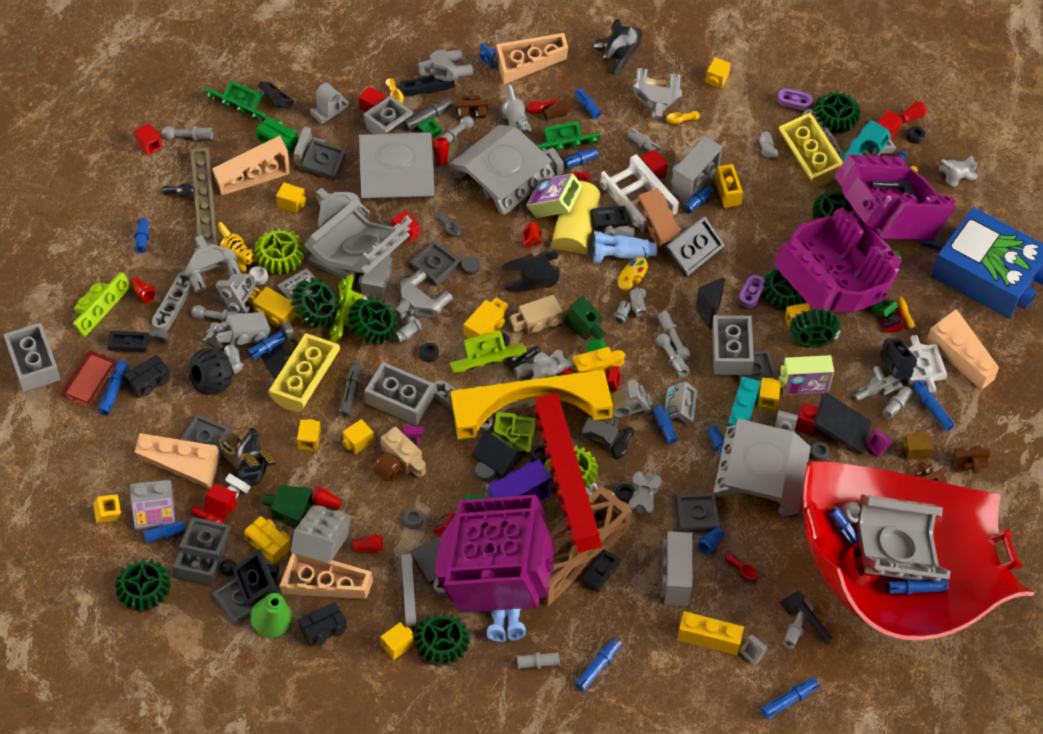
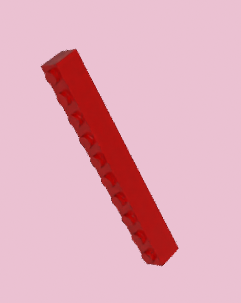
(568, 473)

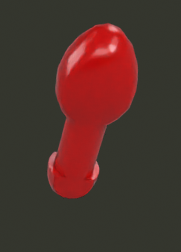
(538, 106)
(195, 510)
(746, 570)

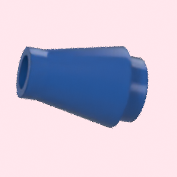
(709, 542)

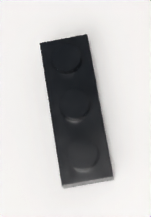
(424, 85)

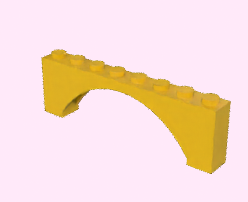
(585, 390)

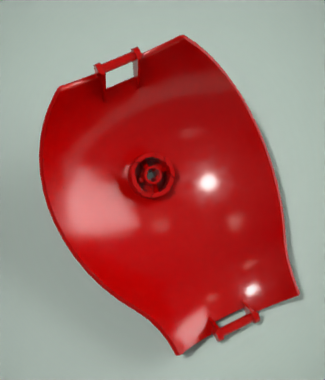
(962, 542)

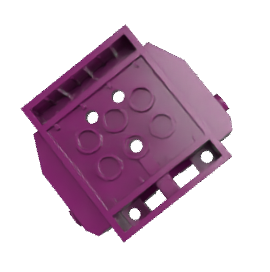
(888, 209)
(838, 263)
(496, 554)

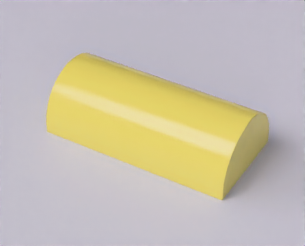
(812, 149)
(575, 228)
(303, 372)

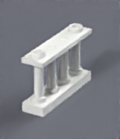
(646, 179)

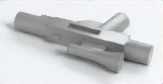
(877, 384)

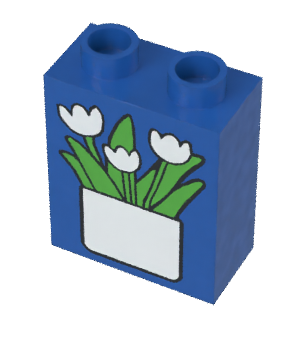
(991, 263)

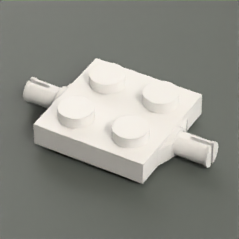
(928, 365)

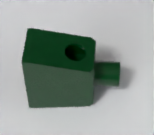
(584, 319)
(289, 504)

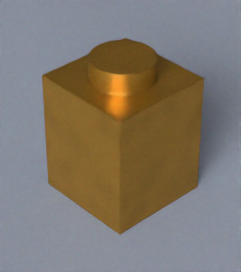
(917, 446)

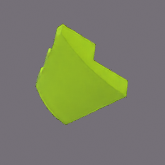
(516, 429)

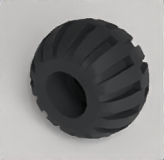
(210, 371)

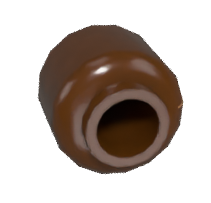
(387, 466)

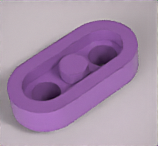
(795, 99)
(750, 292)

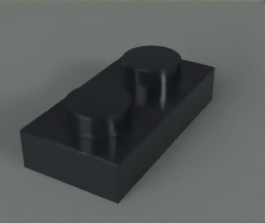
(279, 97)
(609, 216)
(128, 341)
(601, 570)

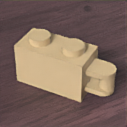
(537, 315)
(406, 451)

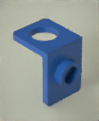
(486, 55)

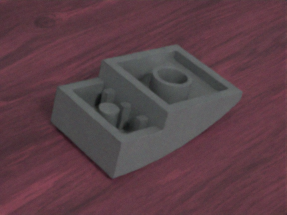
(201, 551)

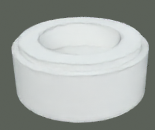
(259, 274)

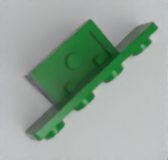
(239, 96)
(566, 135)

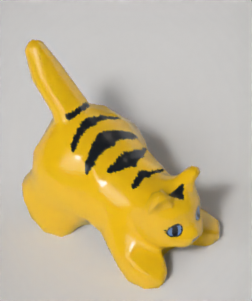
(235, 243)

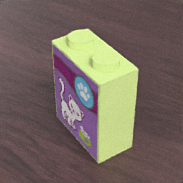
(554, 195)
(806, 375)

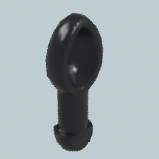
(183, 190)
(516, 361)
(621, 447)

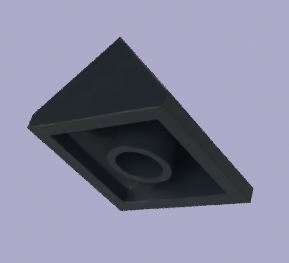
(709, 300)
(497, 452)
(254, 578)

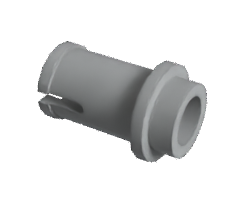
(620, 316)

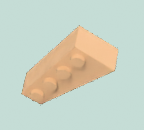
(529, 55)
(253, 167)
(963, 349)
(183, 458)
(318, 578)

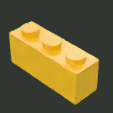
(710, 633)

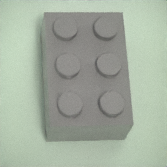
(696, 168)
(732, 345)
(32, 357)
(399, 393)
(321, 533)
(676, 568)

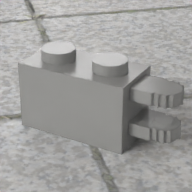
(376, 280)
(243, 328)

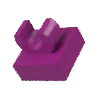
(413, 431)
(878, 442)

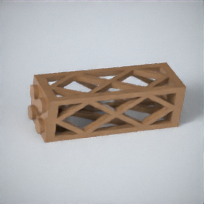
(615, 521)

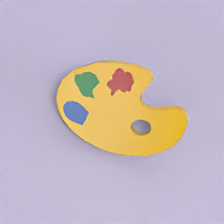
(633, 272)

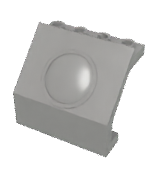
(396, 165)
(504, 165)
(354, 242)
(763, 464)
(899, 538)

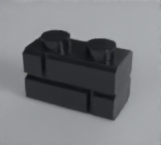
(898, 358)
(147, 376)
(323, 624)

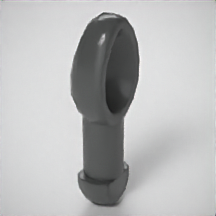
(451, 227)

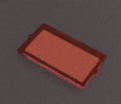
(89, 378)

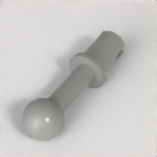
(465, 123)
(197, 133)
(199, 312)
(669, 328)
(676, 360)
(795, 630)

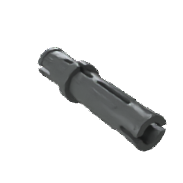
(432, 111)
(351, 382)

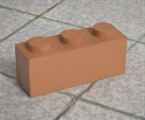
(658, 217)

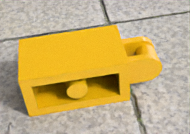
(275, 306)
(485, 319)
(598, 360)

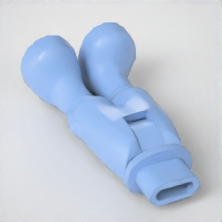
(622, 247)
(515, 628)

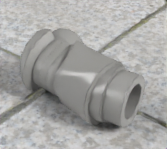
(767, 145)
(621, 230)
(637, 301)
(406, 332)
(234, 358)
(524, 370)

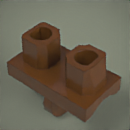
(472, 103)
(972, 459)
(924, 471)

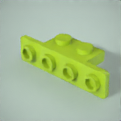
(346, 300)
(99, 302)
(486, 349)

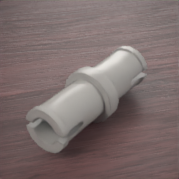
(643, 140)
(897, 403)
(538, 660)

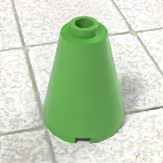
(271, 616)

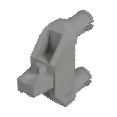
(442, 67)
(657, 97)
(334, 203)
(207, 258)
(416, 302)

